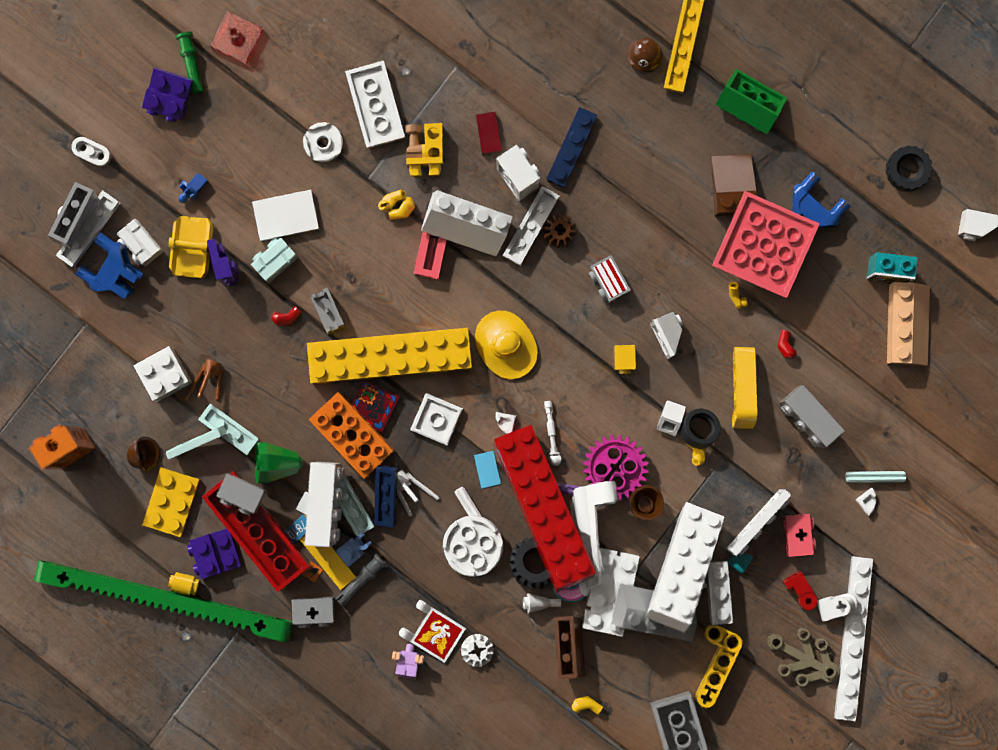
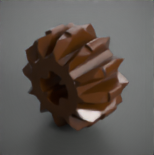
(565, 227)

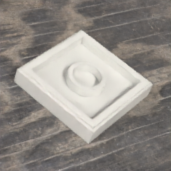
(436, 419)

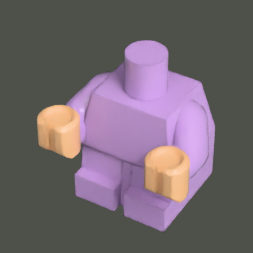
(407, 662)

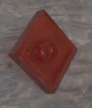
(236, 37)

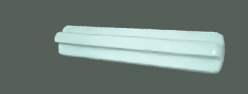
(878, 476)

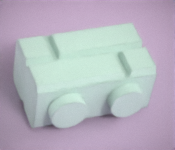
(273, 260)

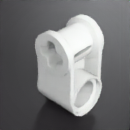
(835, 606)

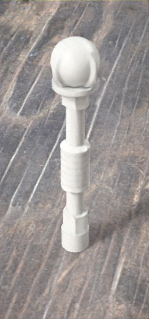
(555, 458)

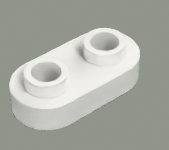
(92, 151)

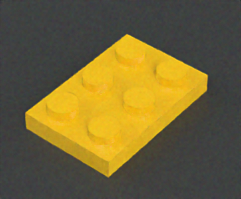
(171, 502)

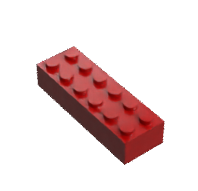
(261, 540)

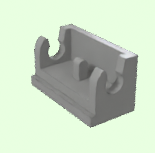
(328, 311)

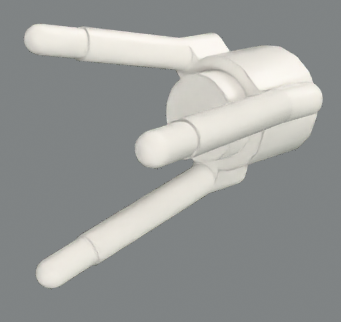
(403, 483)

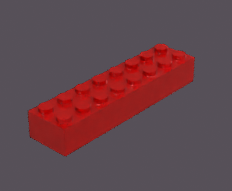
(544, 508)

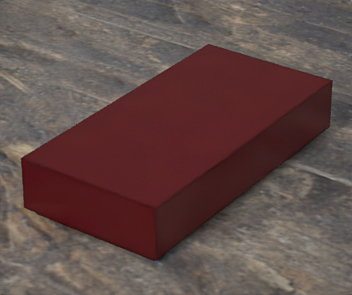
(488, 133)

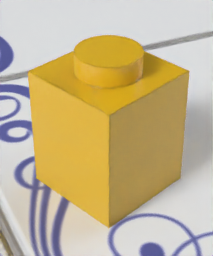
(624, 358)

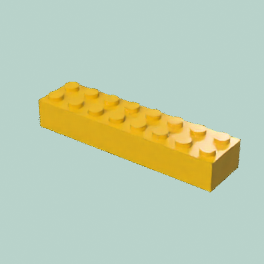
(389, 356)

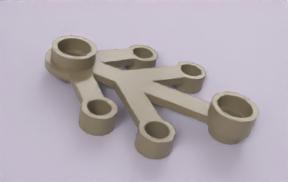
(806, 659)

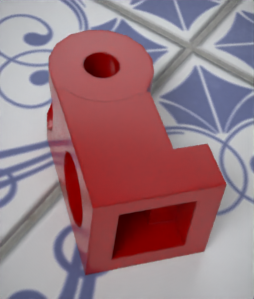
(802, 589)

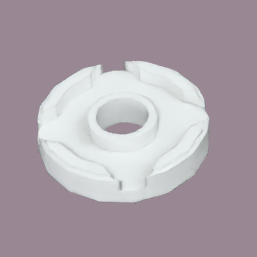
(327, 153)

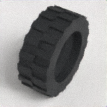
(920, 157)

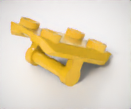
(189, 247)

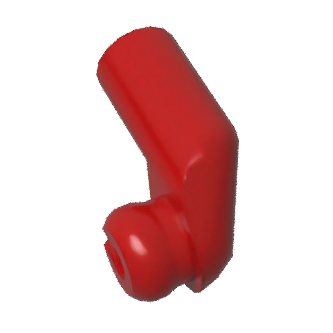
(784, 345)

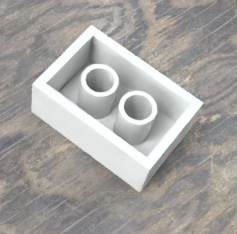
(517, 172)

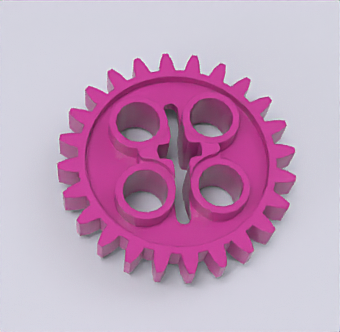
(601, 456)

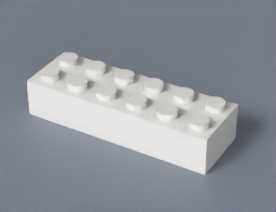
(685, 567)

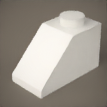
(976, 224)

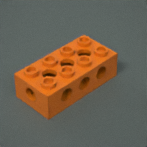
(338, 435)
(61, 447)

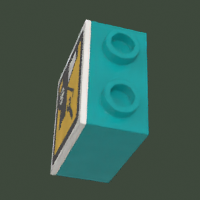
(892, 267)

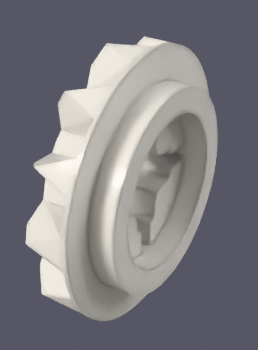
(468, 646)

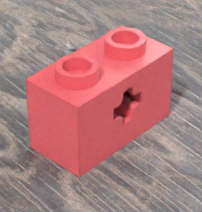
(793, 544)

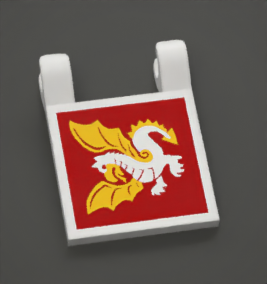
(435, 634)

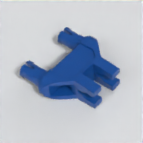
(808, 207)
(113, 270)

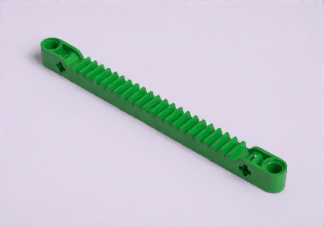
(51, 574)

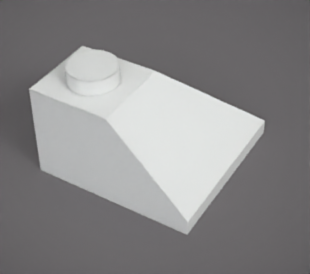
(668, 332)

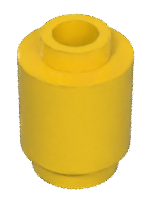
(183, 584)

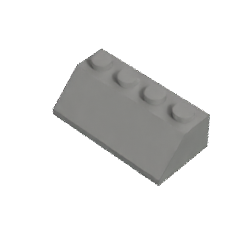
(631, 613)

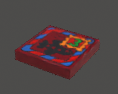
(375, 404)

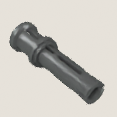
(368, 573)

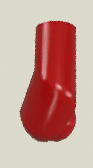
(285, 319)

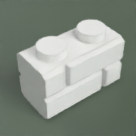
(139, 242)

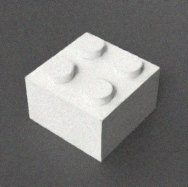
(162, 374)

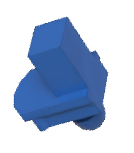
(192, 188)

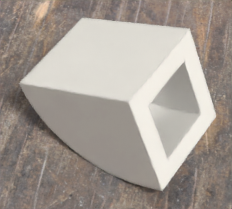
(671, 418)

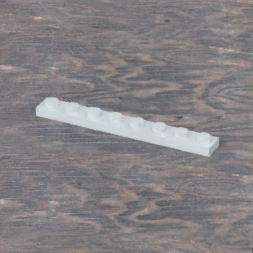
(853, 640)

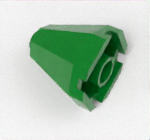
(275, 462)

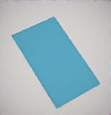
(487, 469)

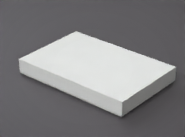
(285, 215)

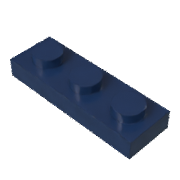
(385, 496)

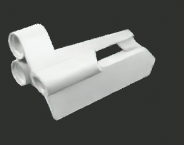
(584, 516)

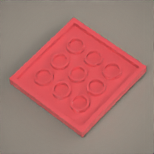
(765, 244)

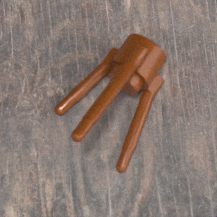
(209, 370)

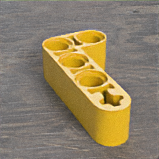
(745, 391)
(714, 667)

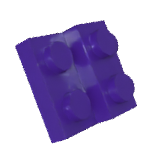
(167, 95)
(224, 267)
(214, 553)

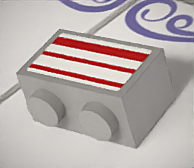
(609, 279)

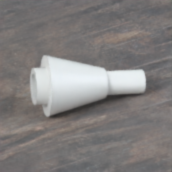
(535, 603)

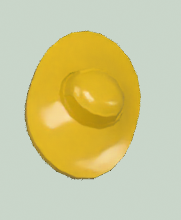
(506, 345)

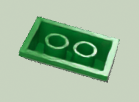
(751, 101)

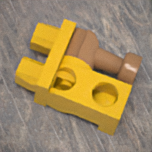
(425, 154)

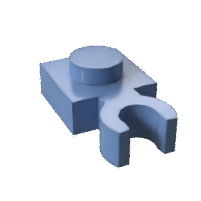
(352, 550)

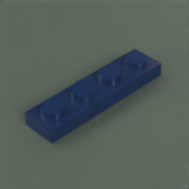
(571, 147)

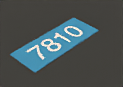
(297, 528)

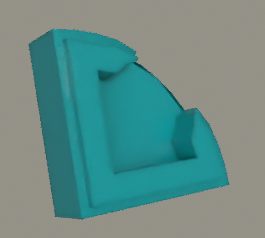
(740, 562)

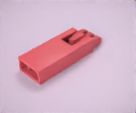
(430, 256)

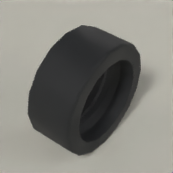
(709, 417)

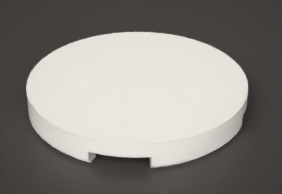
(473, 545)

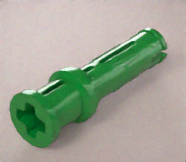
(188, 54)

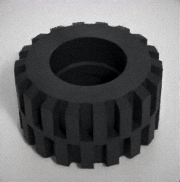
(520, 573)

